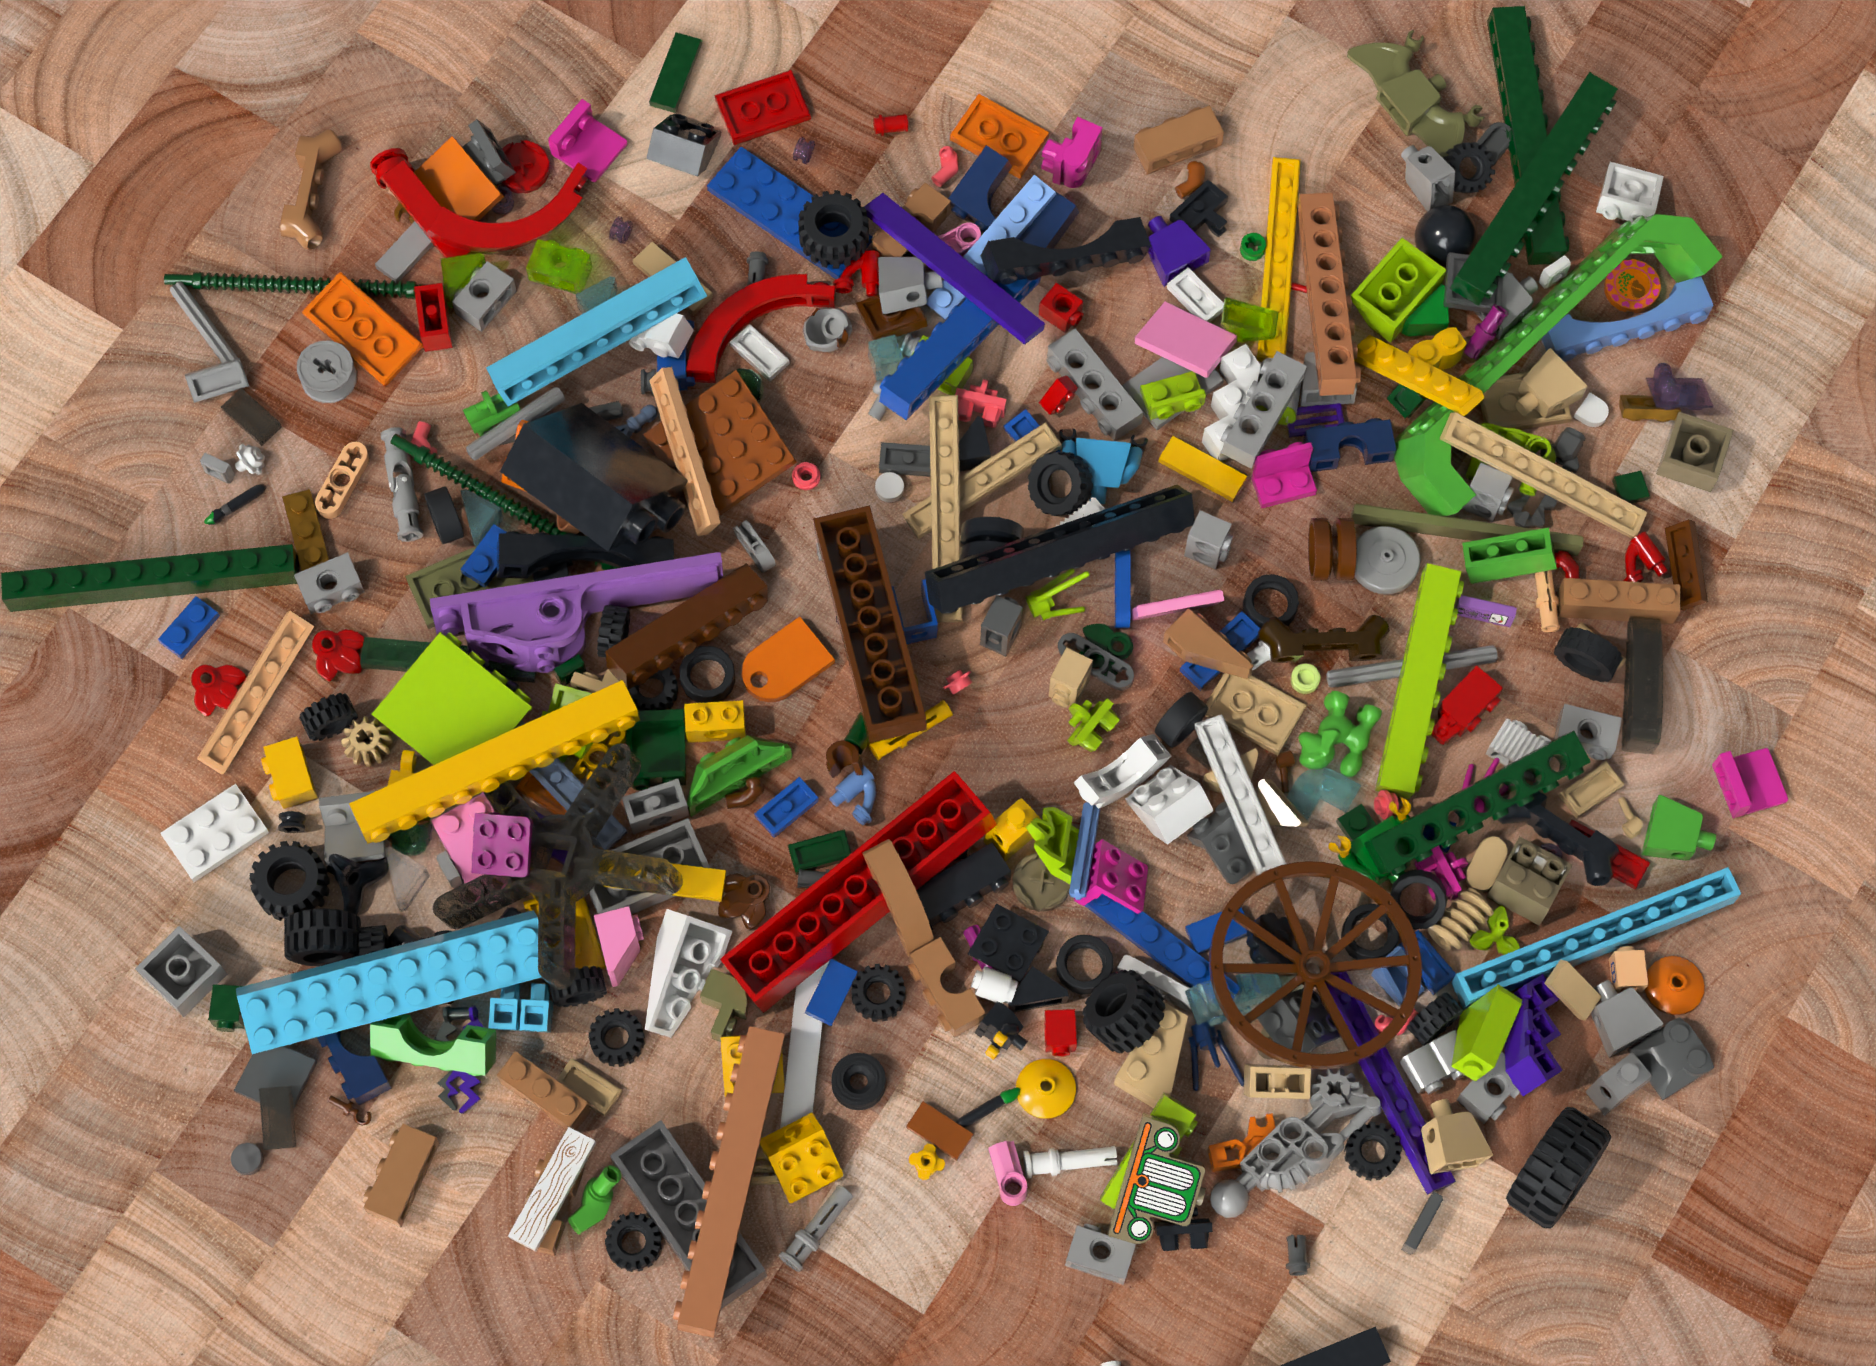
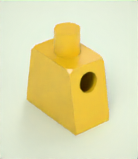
(1012, 829)

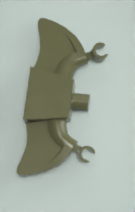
(1411, 96)

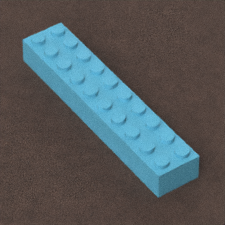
(390, 982)

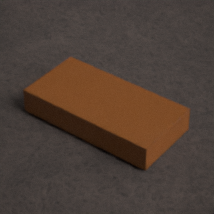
(939, 1131)

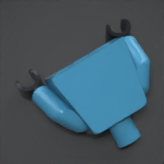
(1109, 461)

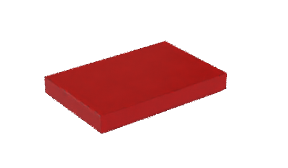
(762, 107)

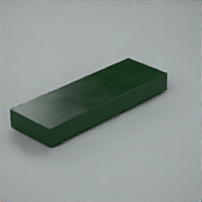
(675, 72)

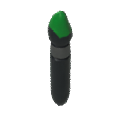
(218, 514)

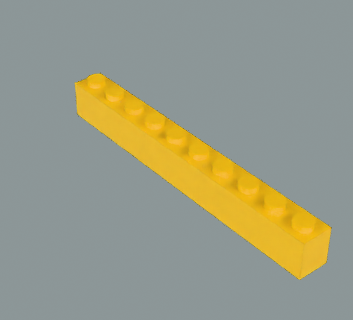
(495, 762)

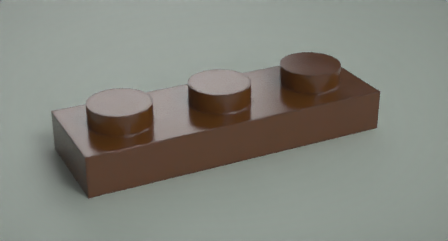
(1686, 563)

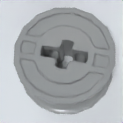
(326, 357)

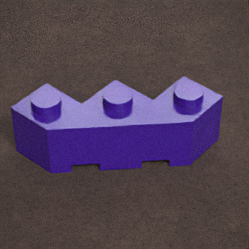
(1526, 1053)

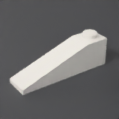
(681, 964)

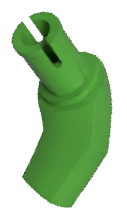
(595, 1200)

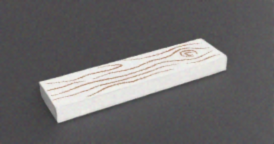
(552, 1189)

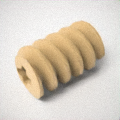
(1459, 919)

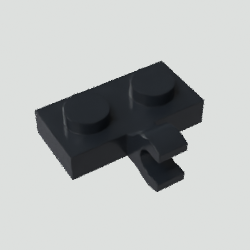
(1202, 208)

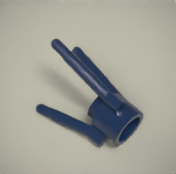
(1207, 1039)

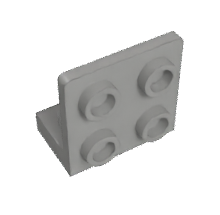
(343, 832)

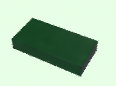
(819, 851)

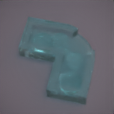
(1323, 785)

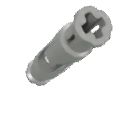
(404, 501)

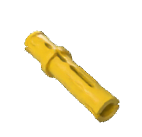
(938, 713)

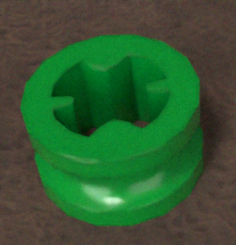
(1248, 253)

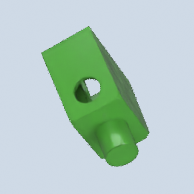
(1675, 831)

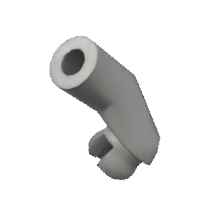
(878, 409)

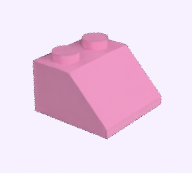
(619, 941)

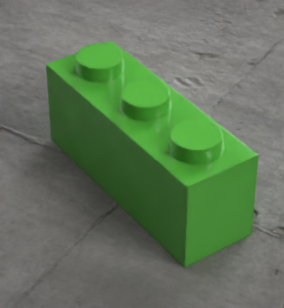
(1509, 555)

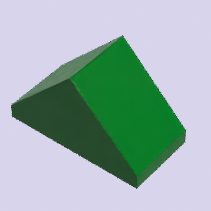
(1429, 317)

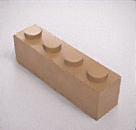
(1618, 600)

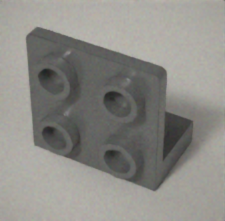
(488, 153)

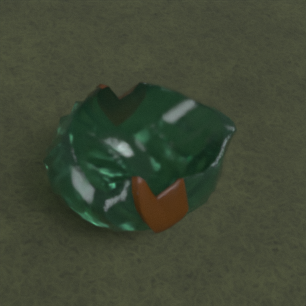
(413, 840)

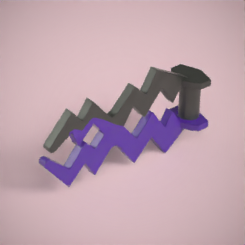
(470, 1081)

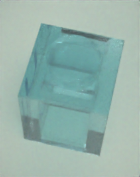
(884, 356)

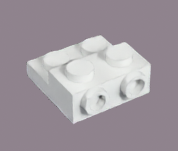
(1629, 193)

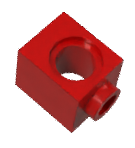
(1061, 297)
(1060, 1032)

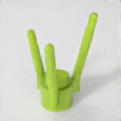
(1041, 600)

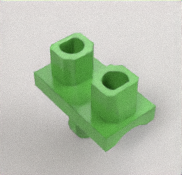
(488, 413)

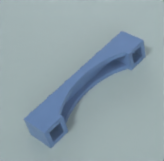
(1687, 303)

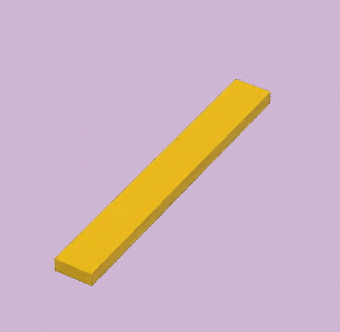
(1279, 251)

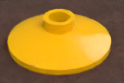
(1046, 1103)

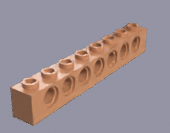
(1322, 251)

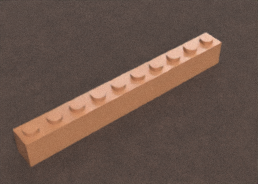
(730, 1182)

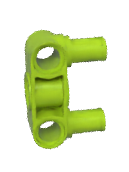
(1526, 440)

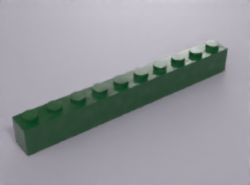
(1523, 112)
(1533, 190)
(149, 578)

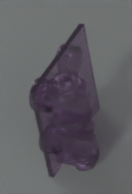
(1677, 392)

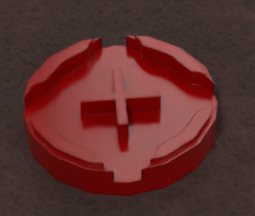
(530, 165)

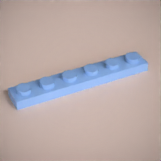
(1010, 223)

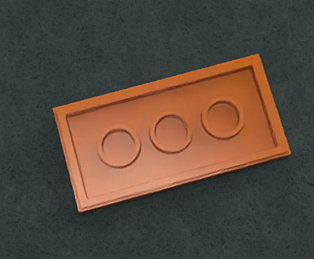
(363, 329)

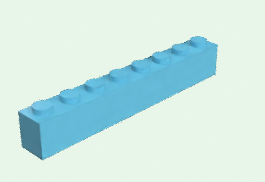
(596, 332)

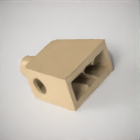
(1549, 386)
(1453, 1140)

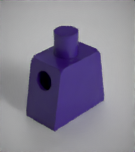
(1175, 249)

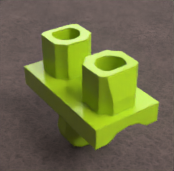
(1099, 714)

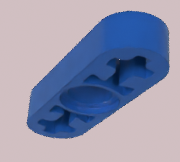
(1122, 589)

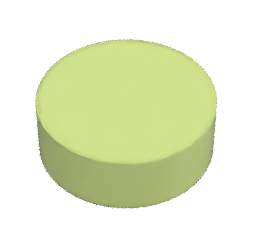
(1305, 678)

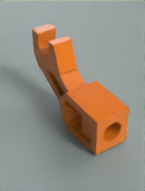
(1255, 1135)

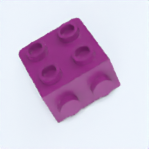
(501, 844)

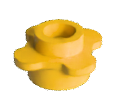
(925, 1171)

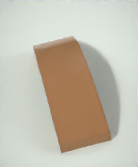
(900, 896)

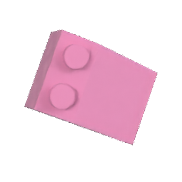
(457, 833)

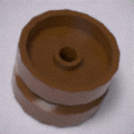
(1332, 549)

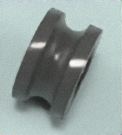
(645, 383)

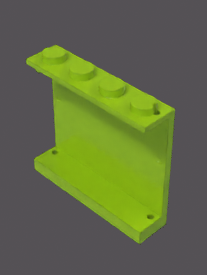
(450, 702)

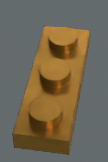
(305, 529)

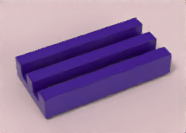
(1315, 420)

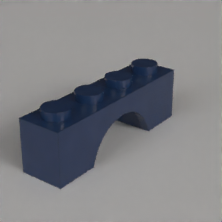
(361, 1073)

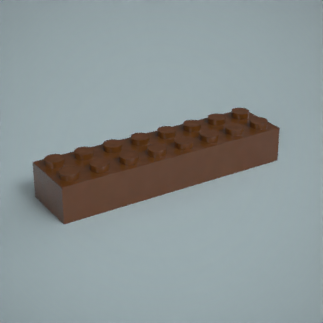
(870, 624)

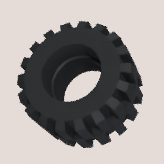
(833, 209)
(283, 859)
(321, 936)
(1123, 1011)

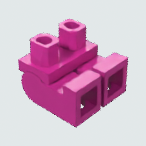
(1075, 157)

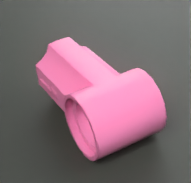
(1007, 1171)

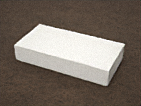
(759, 352)

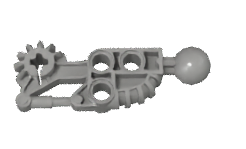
(1293, 1165)

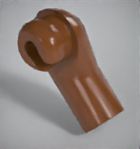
(1195, 179)

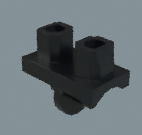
(1197, 1230)

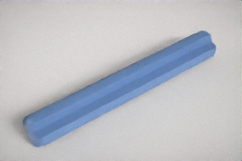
(1084, 851)

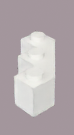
(1239, 371)

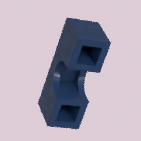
(1372, 438)

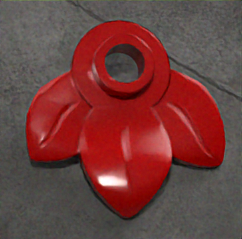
(342, 654)
(219, 691)

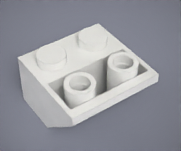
(1170, 803)

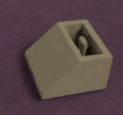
(1529, 881)

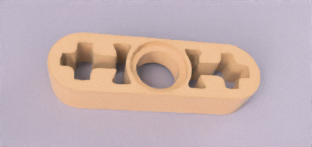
(325, 493)

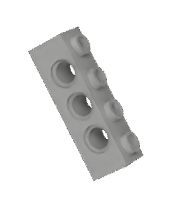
(1073, 349)
(1246, 447)

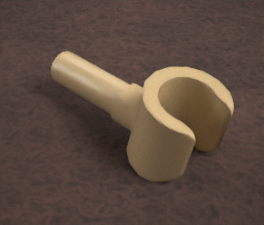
(1634, 824)

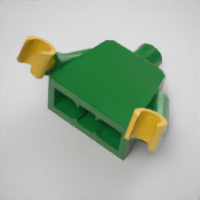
(1355, 854)

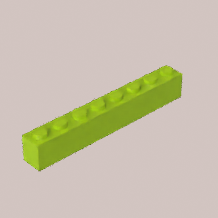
(1418, 681)

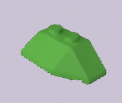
(731, 767)

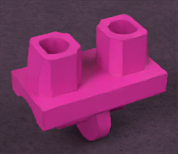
(1444, 871)

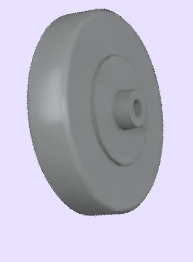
(1386, 560)

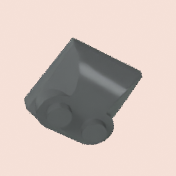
(1673, 1057)

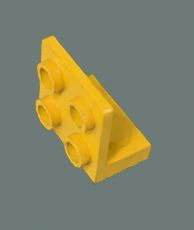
(801, 1157)

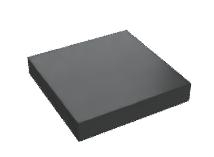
(274, 1069)

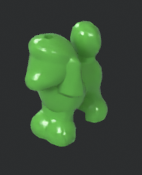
(1335, 729)

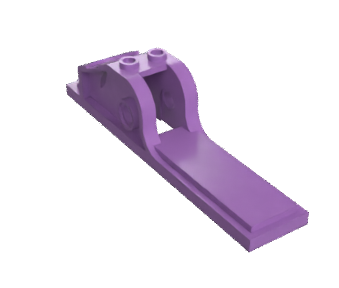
(548, 617)

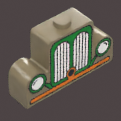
(1156, 1183)

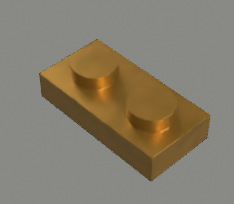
(1643, 407)

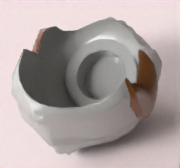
(827, 329)

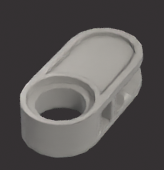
(754, 546)

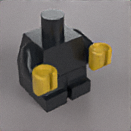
(1002, 1029)

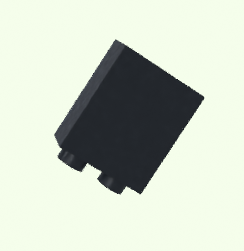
(595, 477)

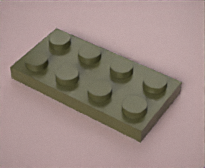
(446, 579)

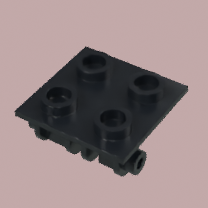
(1008, 942)

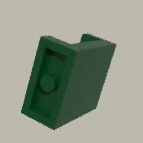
(660, 746)

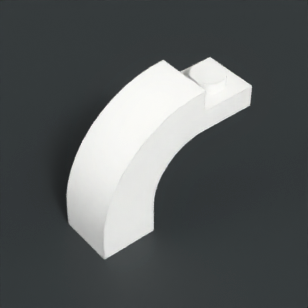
(1124, 773)

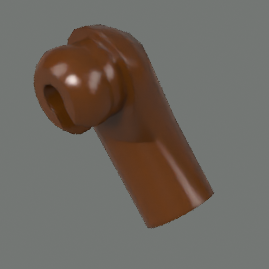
(746, 797)

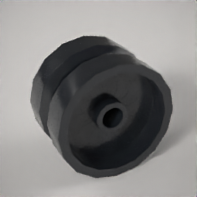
(987, 533)

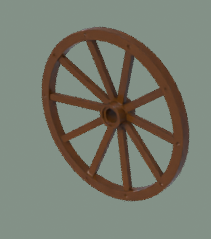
(1242, 1023)

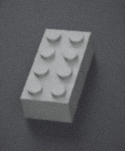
(674, 843)

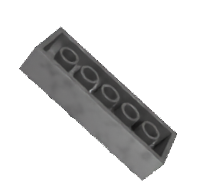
(673, 1196)

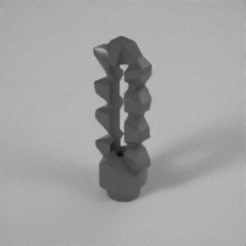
(1566, 449)

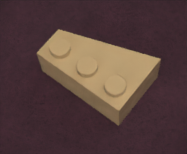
(1153, 1066)

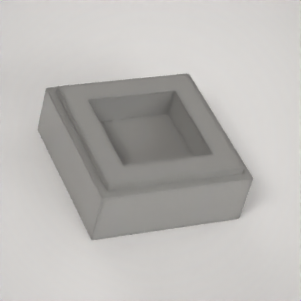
(217, 468)
(449, 869)

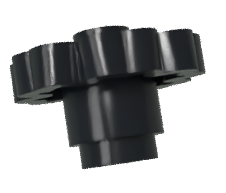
(1263, 953)

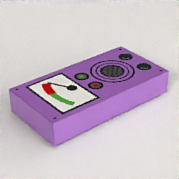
(1485, 611)

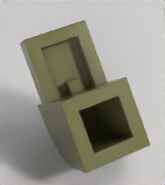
(728, 996)

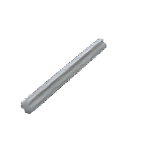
(1392, 669)

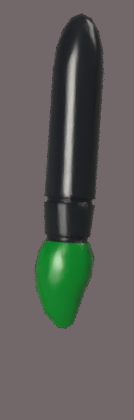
(988, 1107)

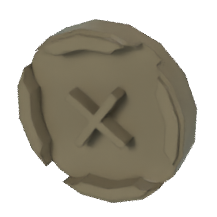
(1037, 886)

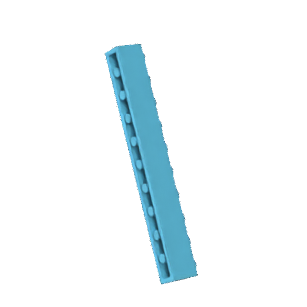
(1599, 936)

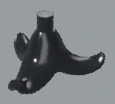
(355, 877)

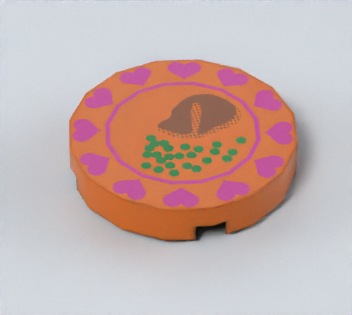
(1632, 286)

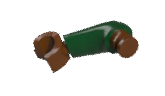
(848, 751)

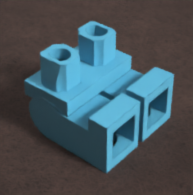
(519, 1014)

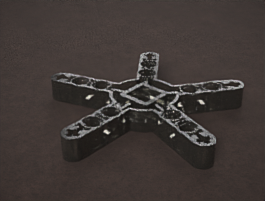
(583, 868)

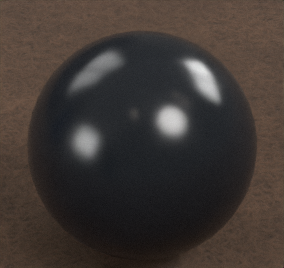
(1445, 231)

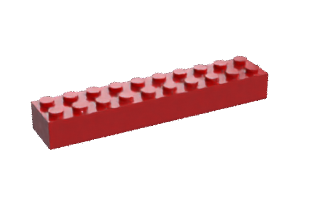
(849, 899)

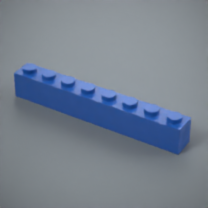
(942, 353)

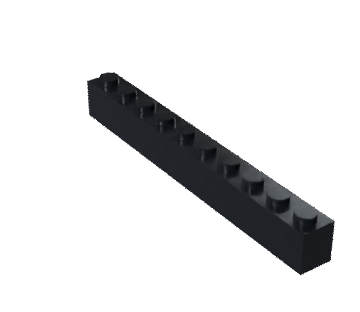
(1059, 549)

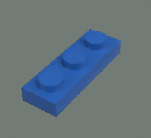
(1241, 634)

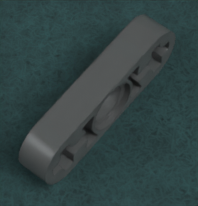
(1118, 665)

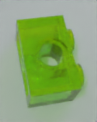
(568, 278)

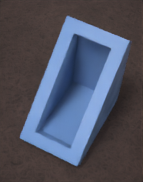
(1394, 979)

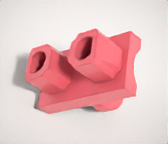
(983, 401)

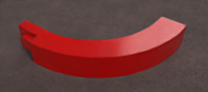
(505, 236)
(743, 308)

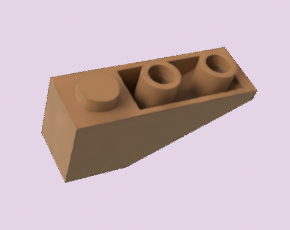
(1201, 645)

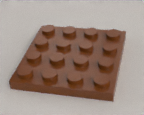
(734, 440)

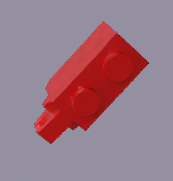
(1466, 705)

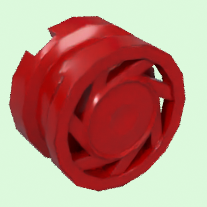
(386, 161)

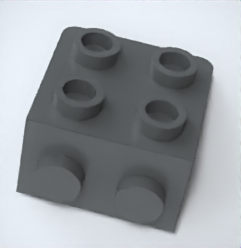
(1222, 843)
(1282, 1019)

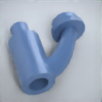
(850, 788)

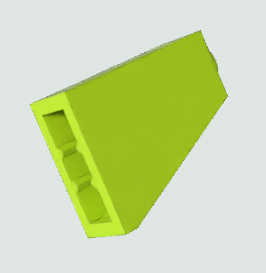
(1484, 1031)

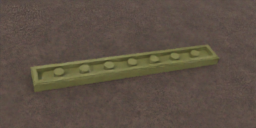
(1451, 526)

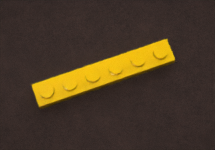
(1418, 375)

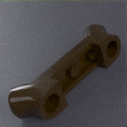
(1289, 646)

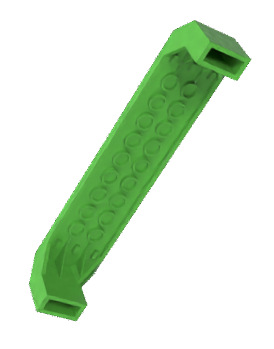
(1426, 460)

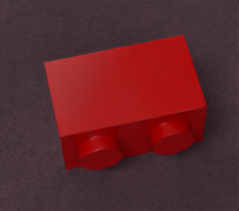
(433, 317)

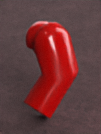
(1568, 564)

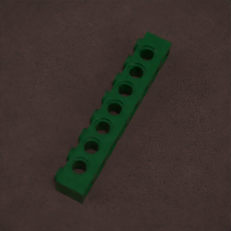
(1565, 749)

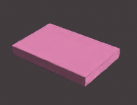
(1185, 339)
(1177, 605)

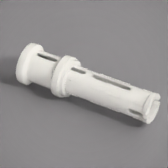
(1055, 1161)

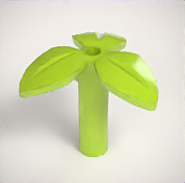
(1498, 925)

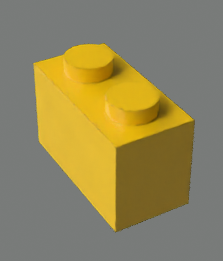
(289, 773)

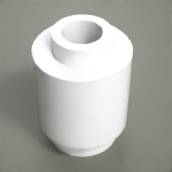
(994, 985)

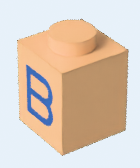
(1628, 969)

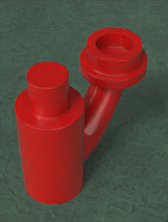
(869, 274)
(1648, 553)

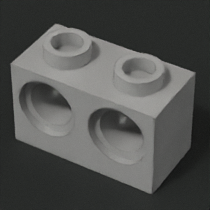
(1491, 492)
(1209, 540)

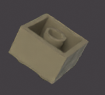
(1694, 451)

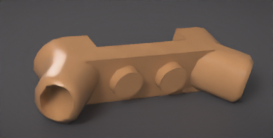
(310, 155)

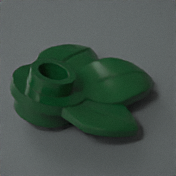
(1105, 638)

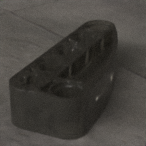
(1643, 686)

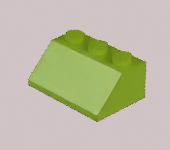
(1397, 288)

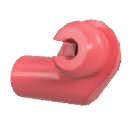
(949, 166)

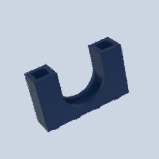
(975, 193)

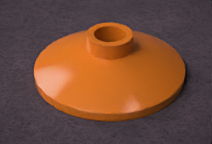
(1665, 995)

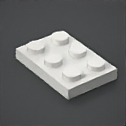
(214, 833)

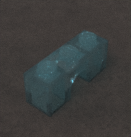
(1252, 992)

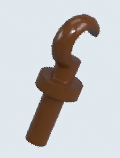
(349, 1109)

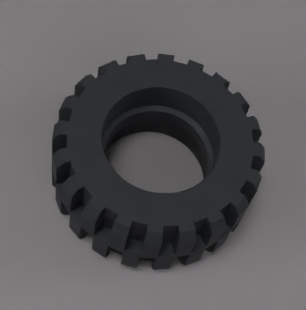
(1558, 1167)

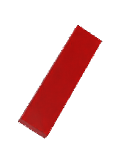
(418, 203)

